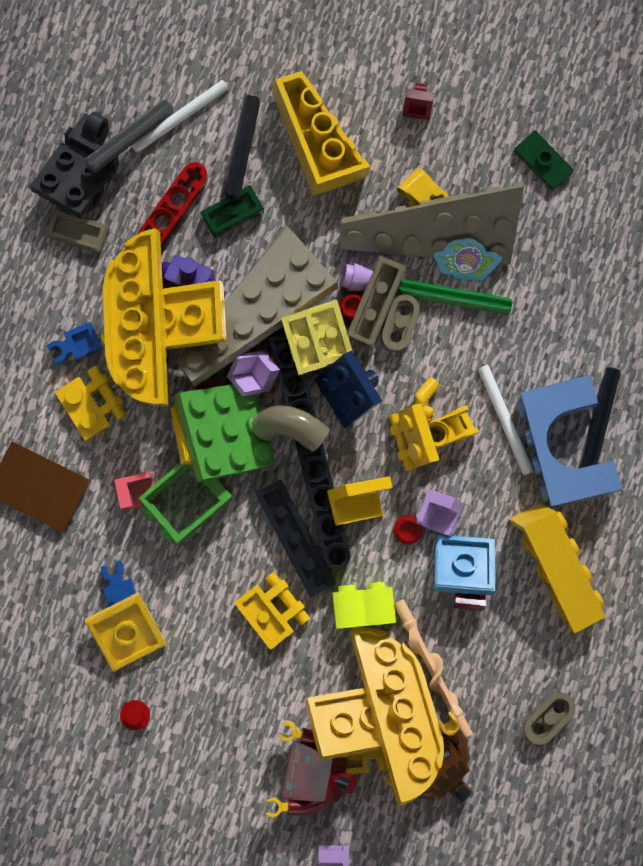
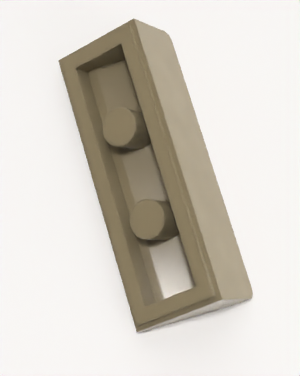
(376, 301)

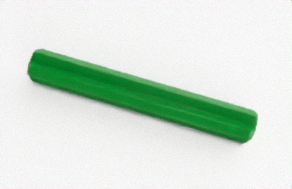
(456, 297)

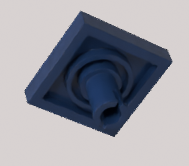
(349, 389)

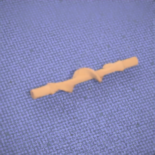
(434, 664)

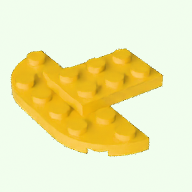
(148, 320)
(387, 715)

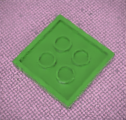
(221, 432)

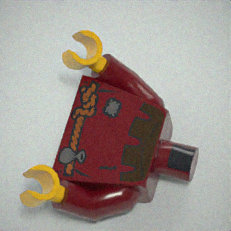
(311, 782)

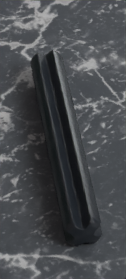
(242, 147)
(601, 417)

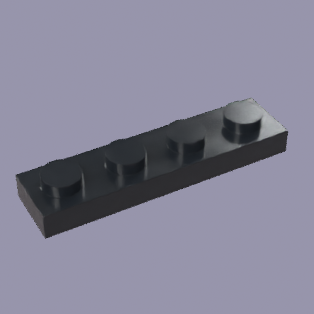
(295, 538)

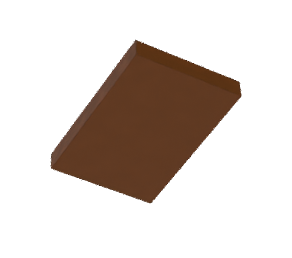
(40, 487)

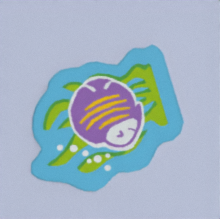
(466, 260)

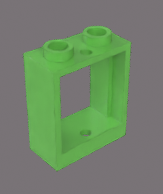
(167, 531)

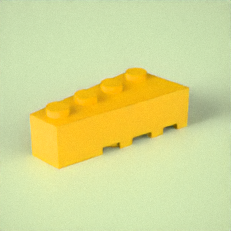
(320, 144)
(560, 566)

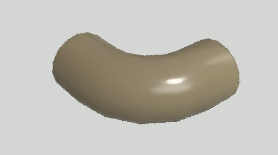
(291, 423)

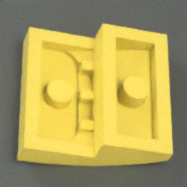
(316, 336)

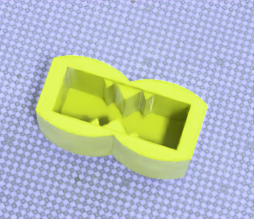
(363, 607)

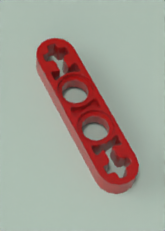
(174, 212)

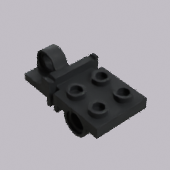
(65, 177)

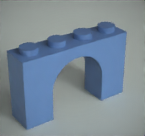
(561, 483)

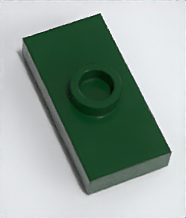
(543, 160)
(231, 213)

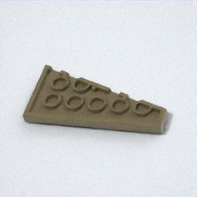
(429, 227)
(278, 285)

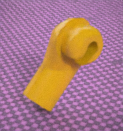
(424, 394)

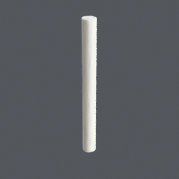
(180, 116)
(505, 420)

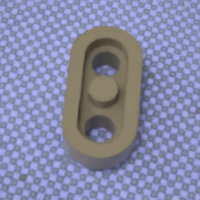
(399, 323)
(550, 720)

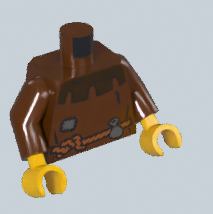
(453, 766)

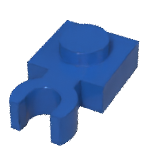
(80, 342)
(118, 588)

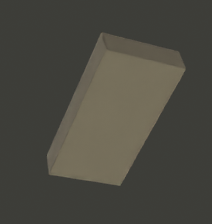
(77, 232)

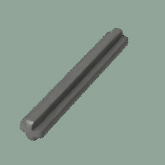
(128, 136)

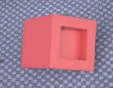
(131, 488)

